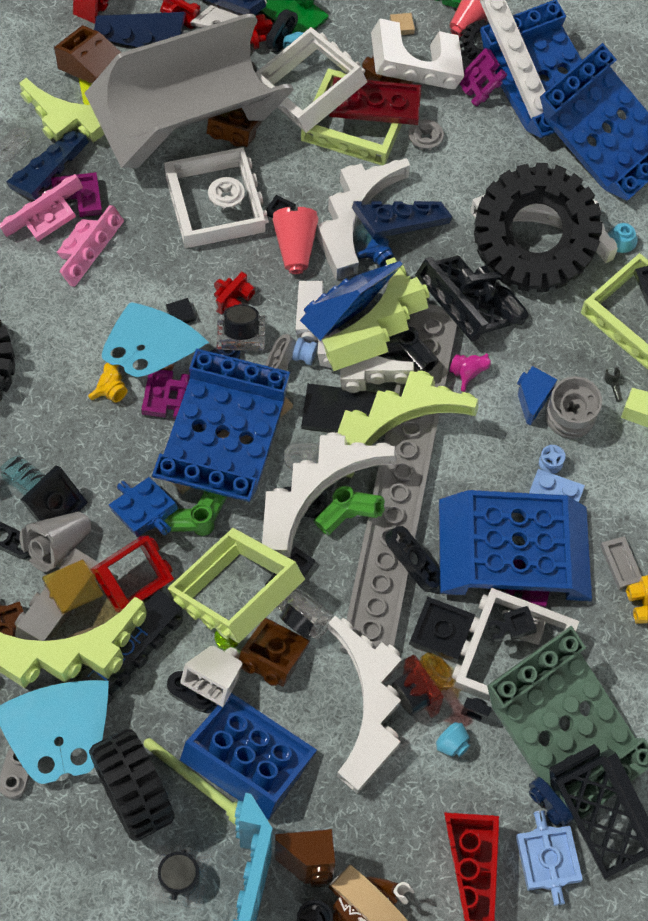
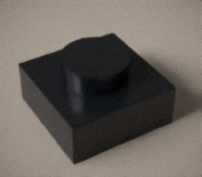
(476, 709)

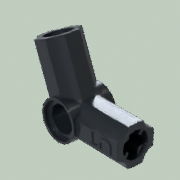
(415, 351)

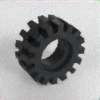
(468, 38)

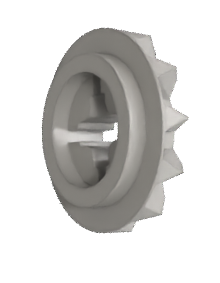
(426, 127)

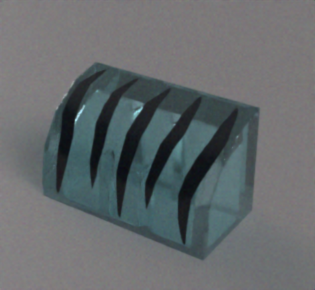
(20, 474)

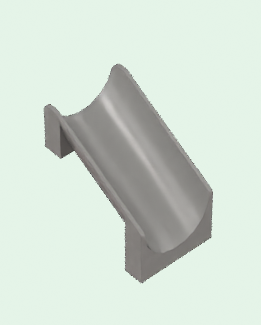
(177, 84)

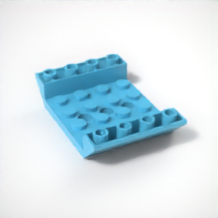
(256, 835)

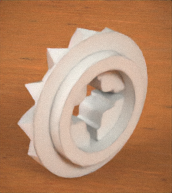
(226, 185)

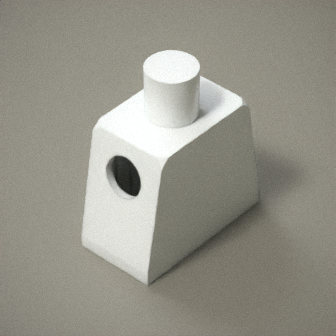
(213, 673)

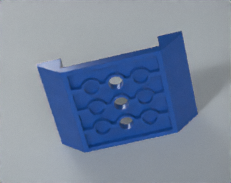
(548, 48)
(579, 107)
(228, 397)
(480, 551)

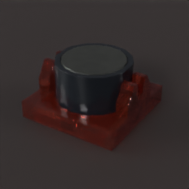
(417, 689)

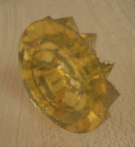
(438, 670)

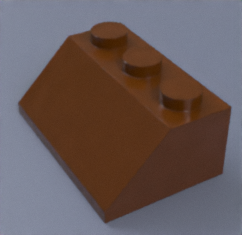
(307, 855)

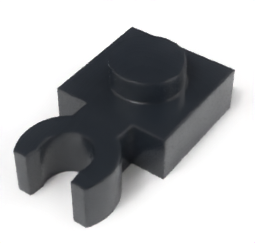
(516, 623)

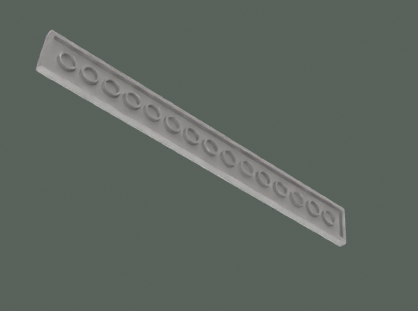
(379, 574)

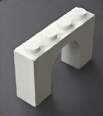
(394, 61)

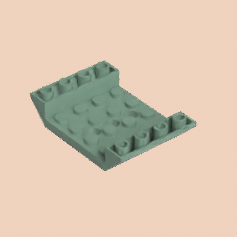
(554, 685)

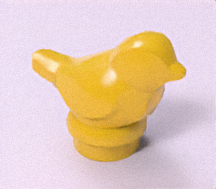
(110, 384)

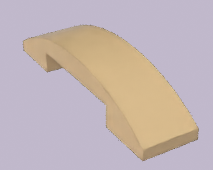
(365, 897)

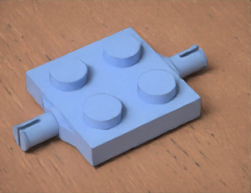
(549, 858)

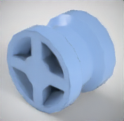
(304, 351)
(554, 454)

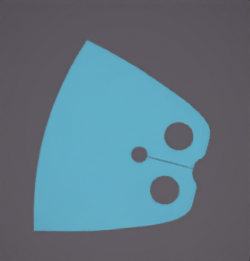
(162, 334)
(60, 710)

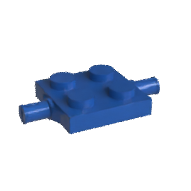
(143, 507)

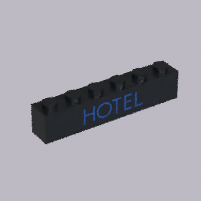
(160, 619)

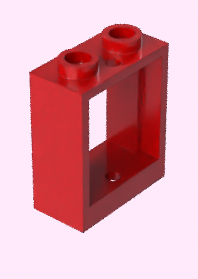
(110, 585)

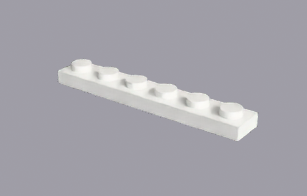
(515, 54)

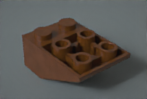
(85, 54)

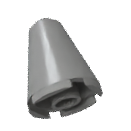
(53, 539)

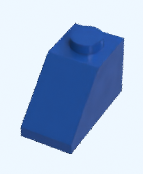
(534, 392)

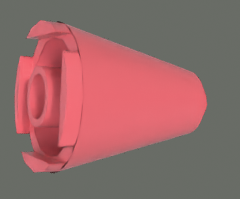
(466, 13)
(295, 236)

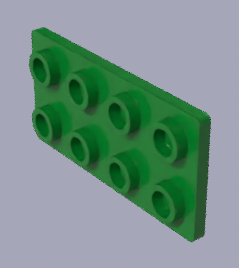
(308, 13)

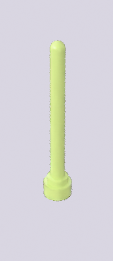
(193, 778)

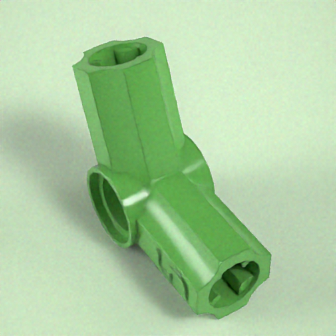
(348, 505)
(187, 519)

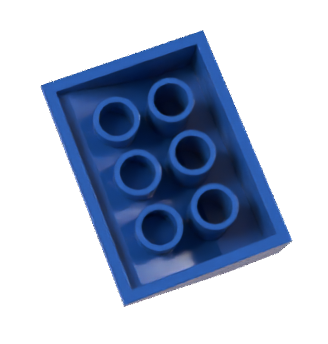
(346, 300)
(247, 754)

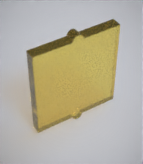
(72, 586)

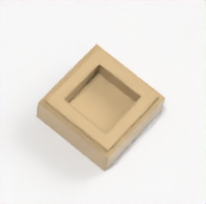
(405, 21)

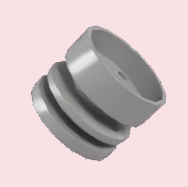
(577, 396)

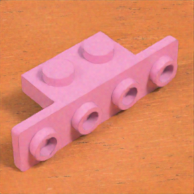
(46, 212)
(87, 243)

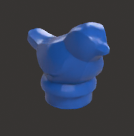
(378, 250)

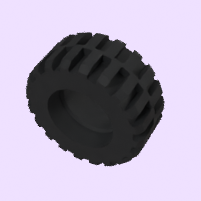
(132, 784)

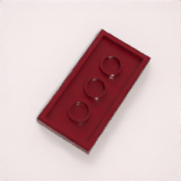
(382, 103)

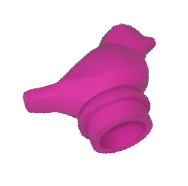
(469, 367)

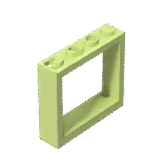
(347, 143)
(608, 322)
(218, 558)

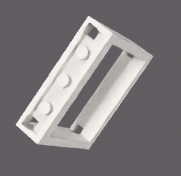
(333, 97)
(210, 163)
(478, 625)

